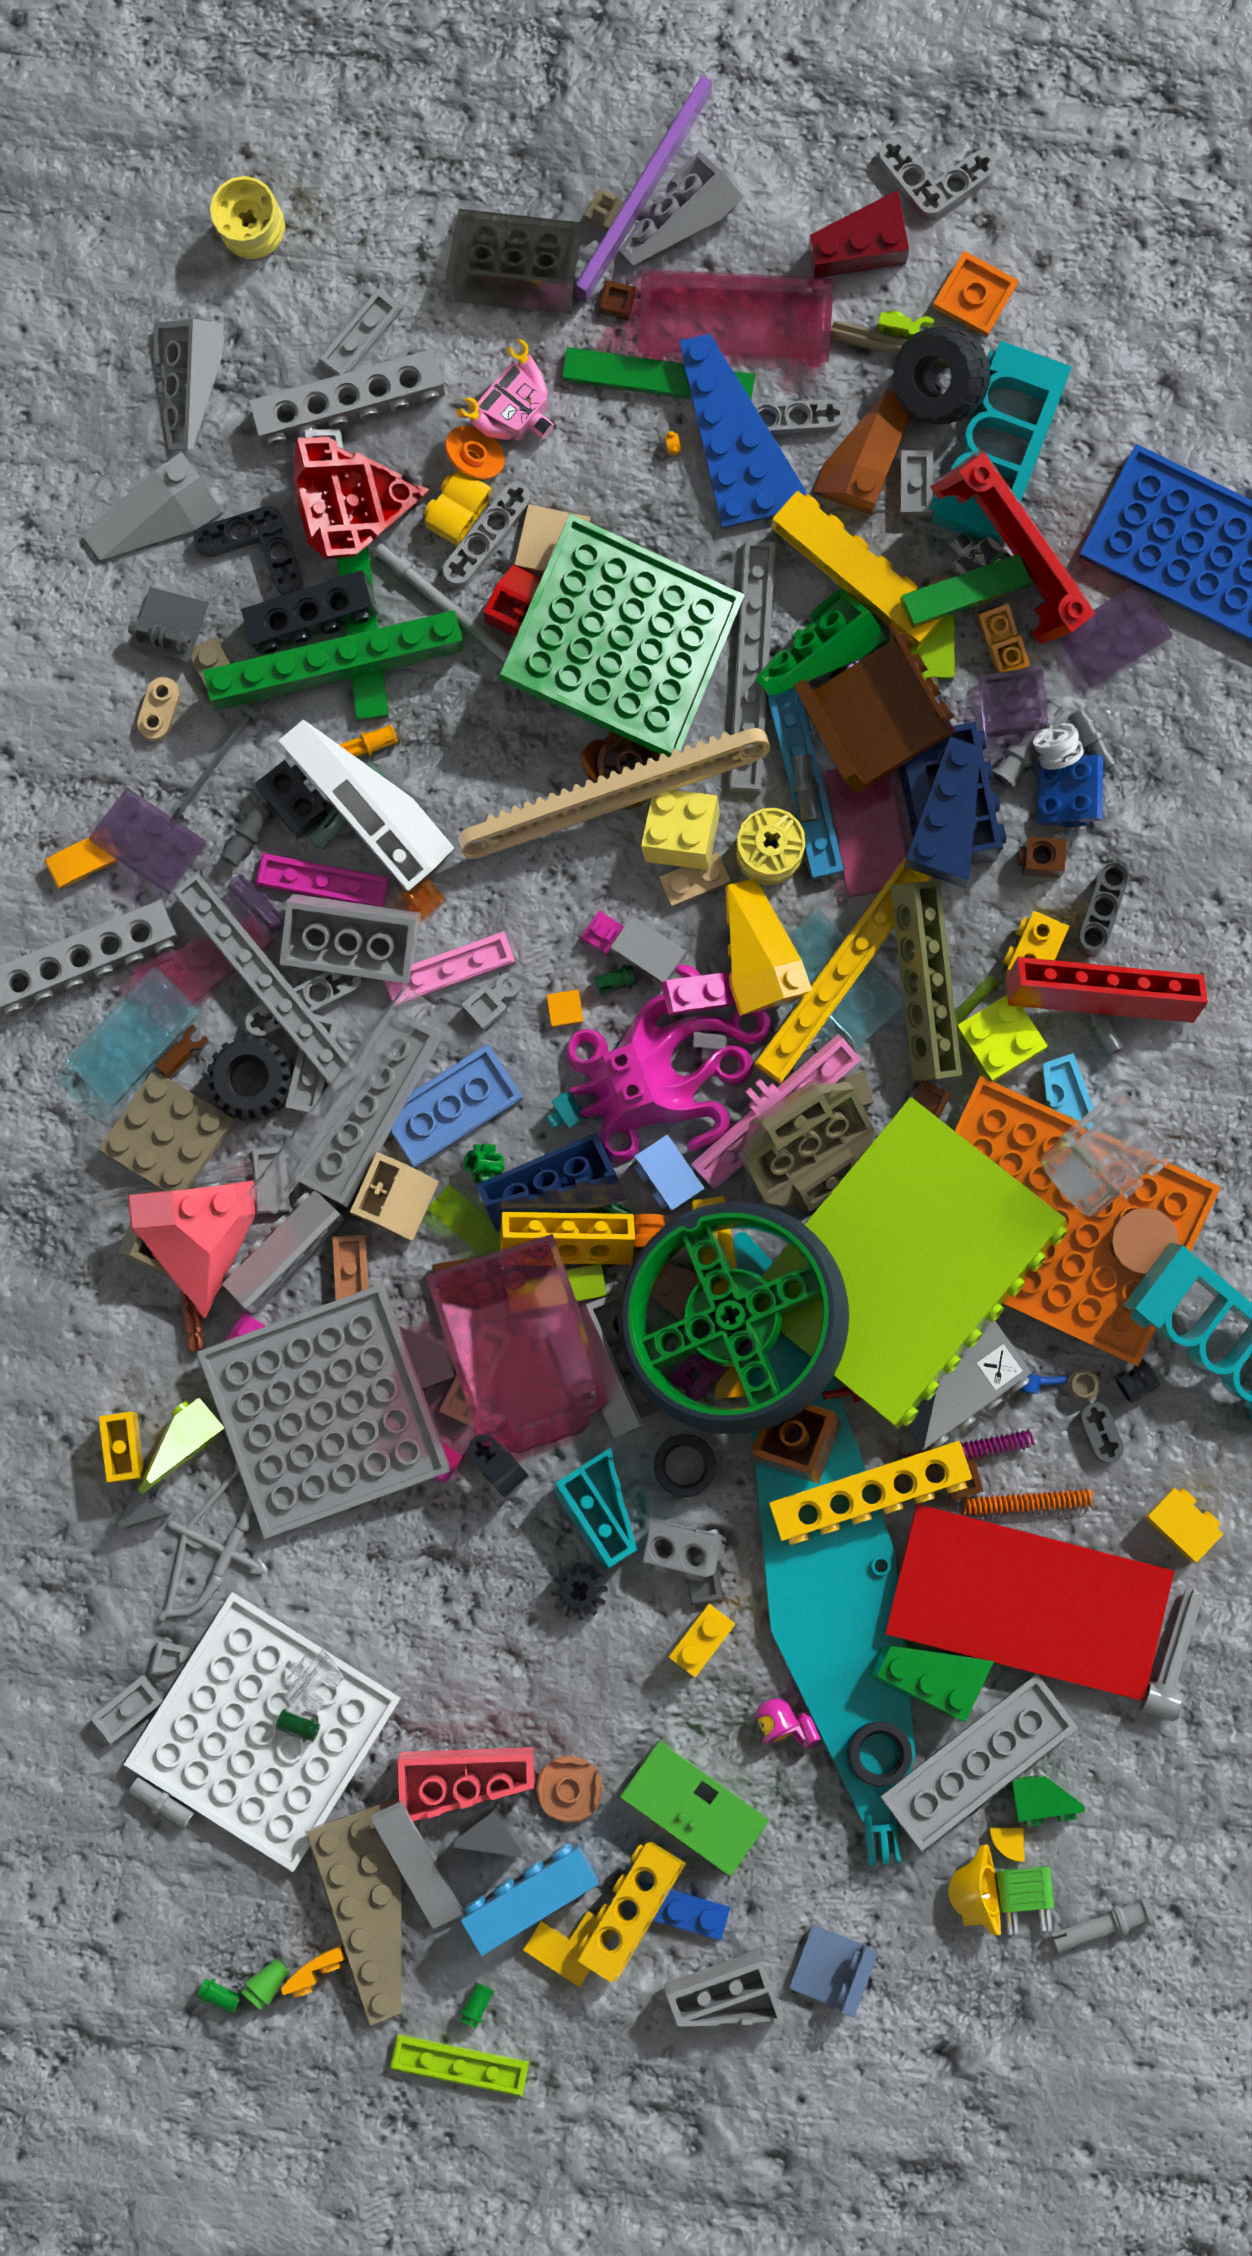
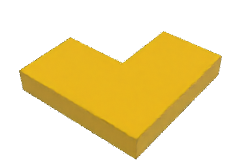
(562, 1952)

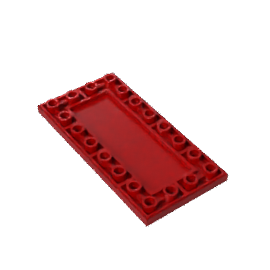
(1029, 1602)

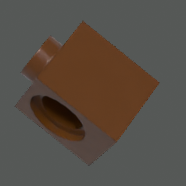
(1055, 850)

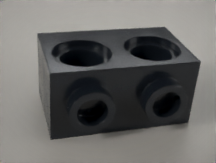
(286, 802)

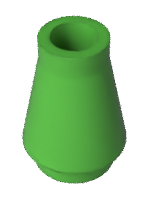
(265, 1984)

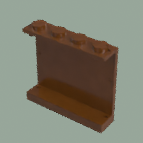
(878, 712)

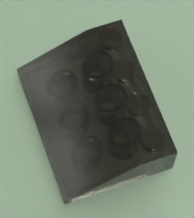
(514, 261)

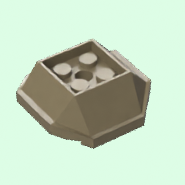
(806, 1144)

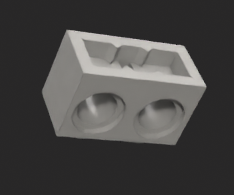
(683, 1541)

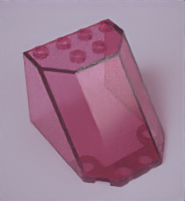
(519, 1345)

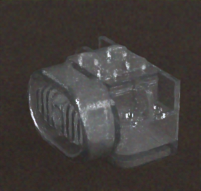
(1106, 1155)

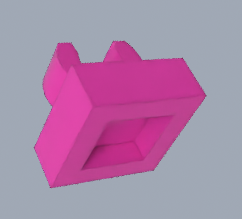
(602, 932)

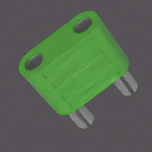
(1024, 1891)

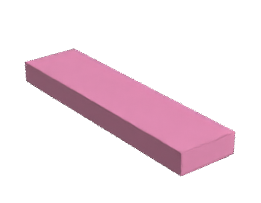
(456, 966)

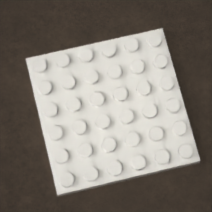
(220, 1744)

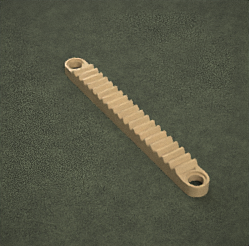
(614, 792)

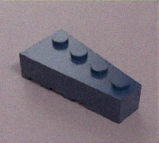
(947, 823)
(557, 1182)

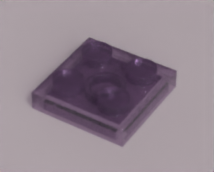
(1014, 702)

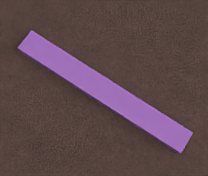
(643, 188)

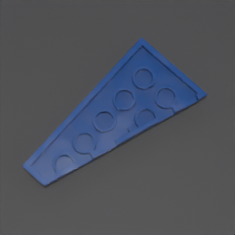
(741, 455)

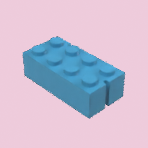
(530, 1898)

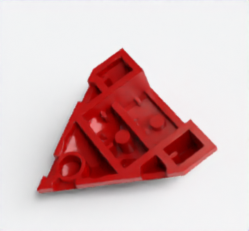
(346, 497)

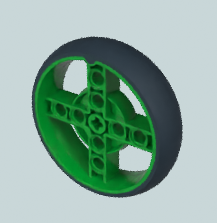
(648, 1353)

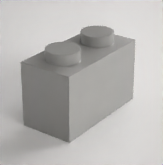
(648, 950)

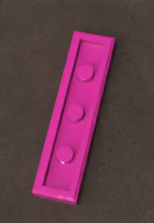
(321, 881)

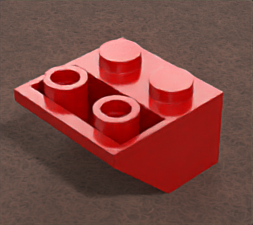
(511, 600)

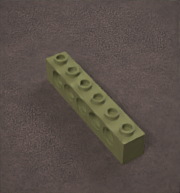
(926, 980)

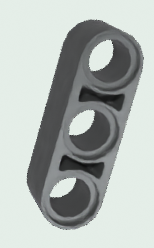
(1106, 894)

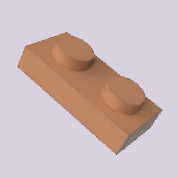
(350, 1265)

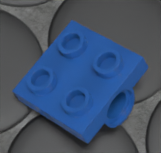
(1072, 793)

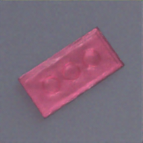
(866, 832)

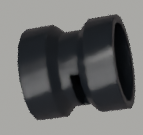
(1136, 1381)

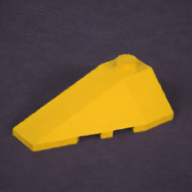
(763, 958)

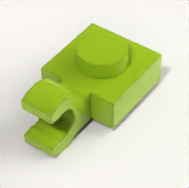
(900, 325)

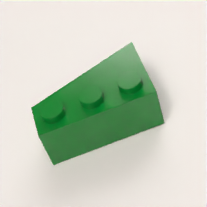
(933, 1679)

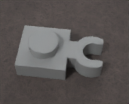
(487, 1004)

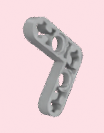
(935, 189)

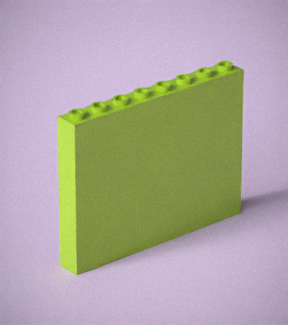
(926, 1256)

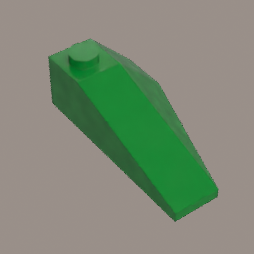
(835, 637)

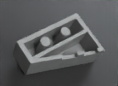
(725, 1994)

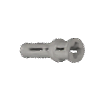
(1019, 755)
(1118, 1921)

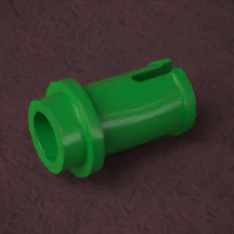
(218, 1995)
(476, 2005)

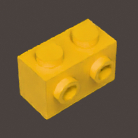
(1039, 939)

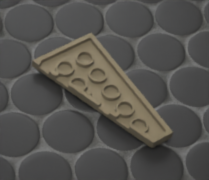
(365, 1905)

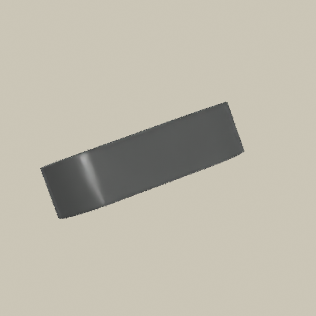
(1093, 1435)

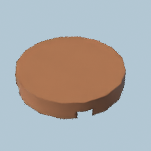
(1142, 1238)
(569, 1789)

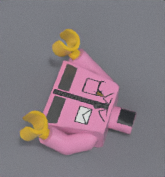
(513, 401)

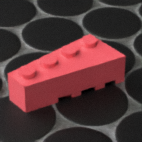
(460, 1778)

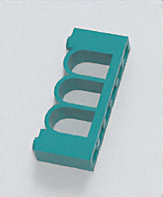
(1027, 374)
(1162, 1291)

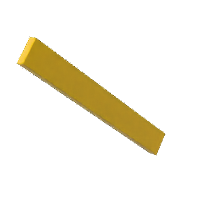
(834, 980)

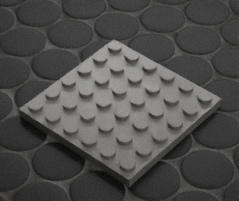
(324, 1411)

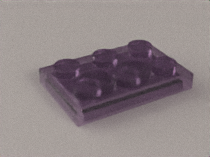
(1116, 635)
(147, 840)

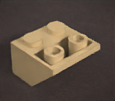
(394, 1196)

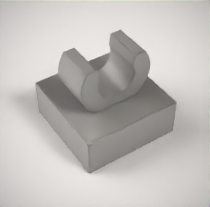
(709, 1041)

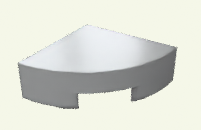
(168, 1657)

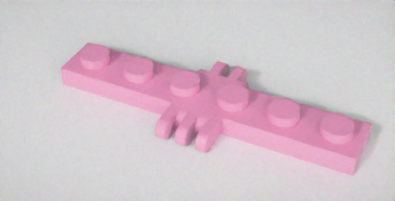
(824, 1067)

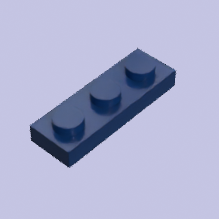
(688, 1913)

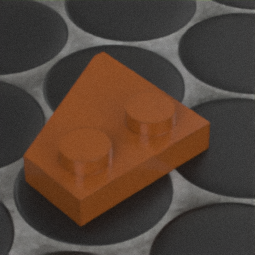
(674, 1289)

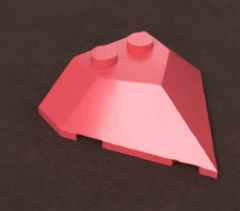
(195, 1234)

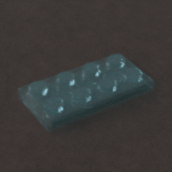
(871, 997)
(134, 1036)

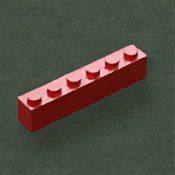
(1106, 990)

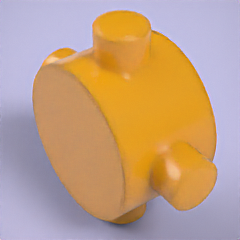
(672, 443)

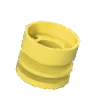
(242, 202)
(769, 864)

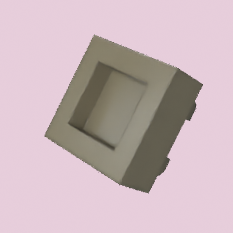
(603, 209)

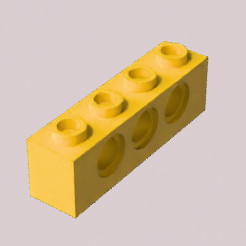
(578, 1236)
(611, 1962)

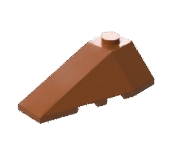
(864, 459)

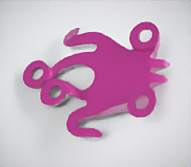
(640, 1086)

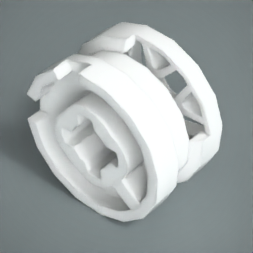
(1058, 746)

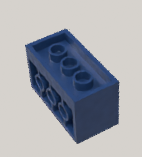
(917, 780)

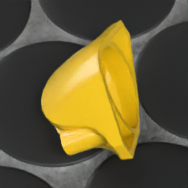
(975, 1892)

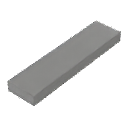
(417, 1864)

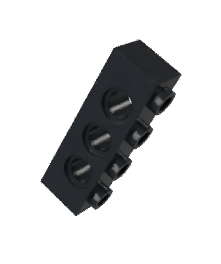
(293, 606)

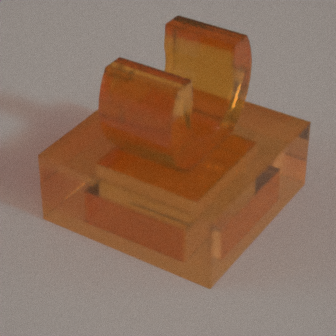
(423, 898)

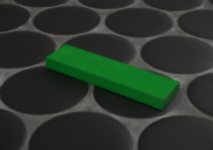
(965, 590)

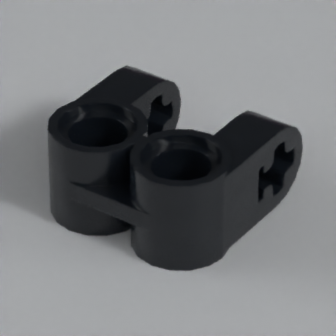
(502, 1469)

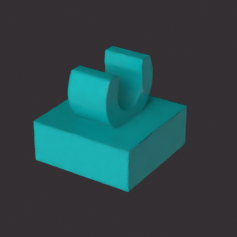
(566, 1112)

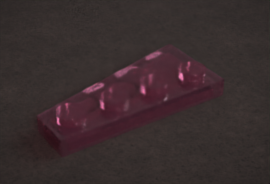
(200, 964)

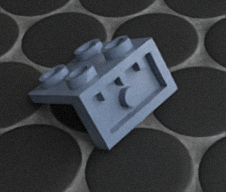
(833, 1969)

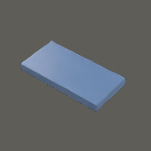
(454, 1105)

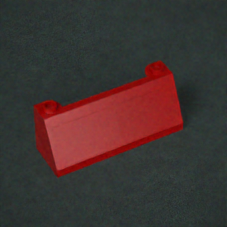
(1064, 602)

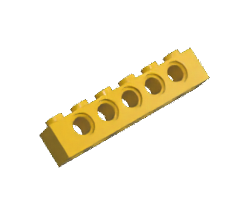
(948, 1457)

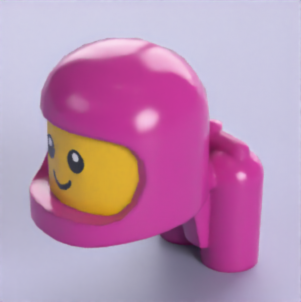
(779, 1722)

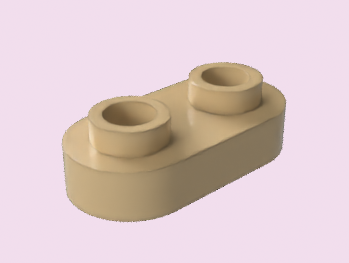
(160, 708)

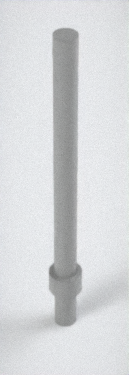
(403, 570)

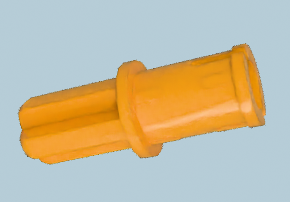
(371, 741)

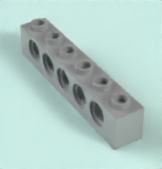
(359, 384)
(91, 941)

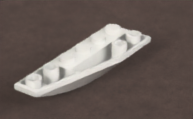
(371, 805)

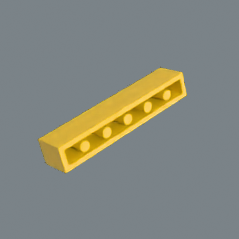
(849, 563)

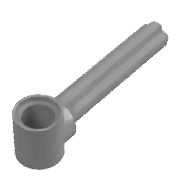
(1162, 1696)

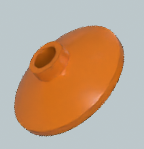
(474, 453)

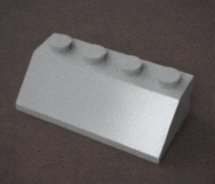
(349, 938)
(283, 1252)
(627, 1404)

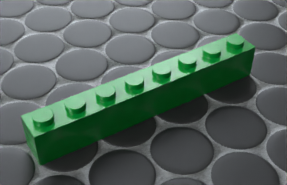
(333, 660)

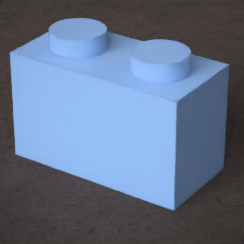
(668, 1175)

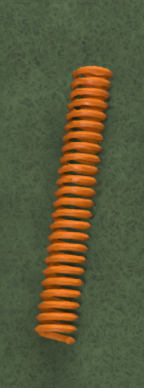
(1029, 1497)

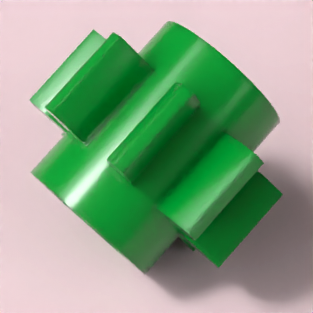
(483, 1162)

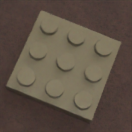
(166, 1134)

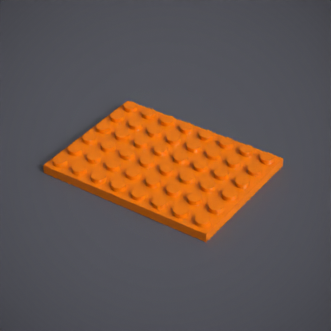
(1081, 1280)

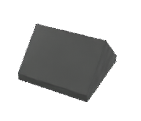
(491, 1835)

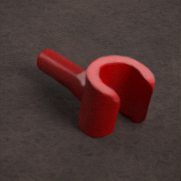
(840, 1393)

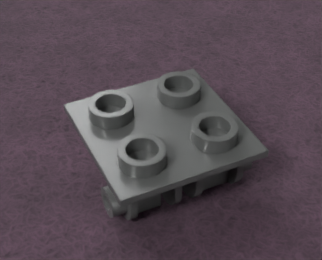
(168, 624)

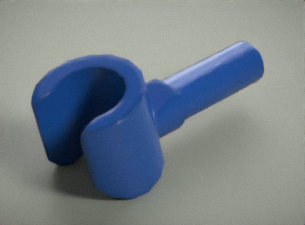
(1035, 1381)

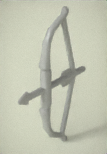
(197, 1538)

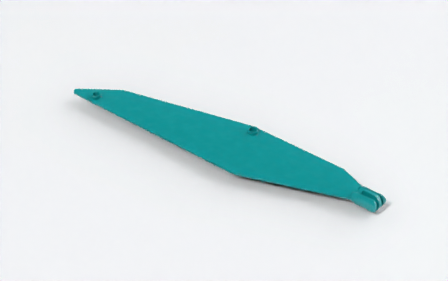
(832, 1602)

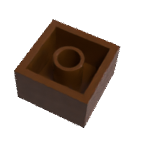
(799, 1444)

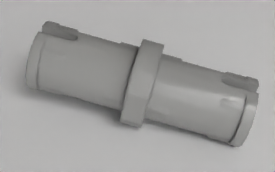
(161, 1802)

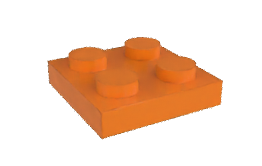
(975, 294)

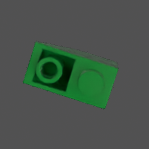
(1041, 1798)

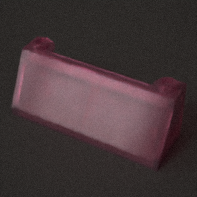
(740, 311)

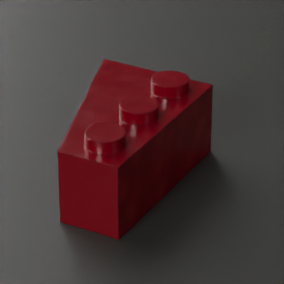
(862, 240)

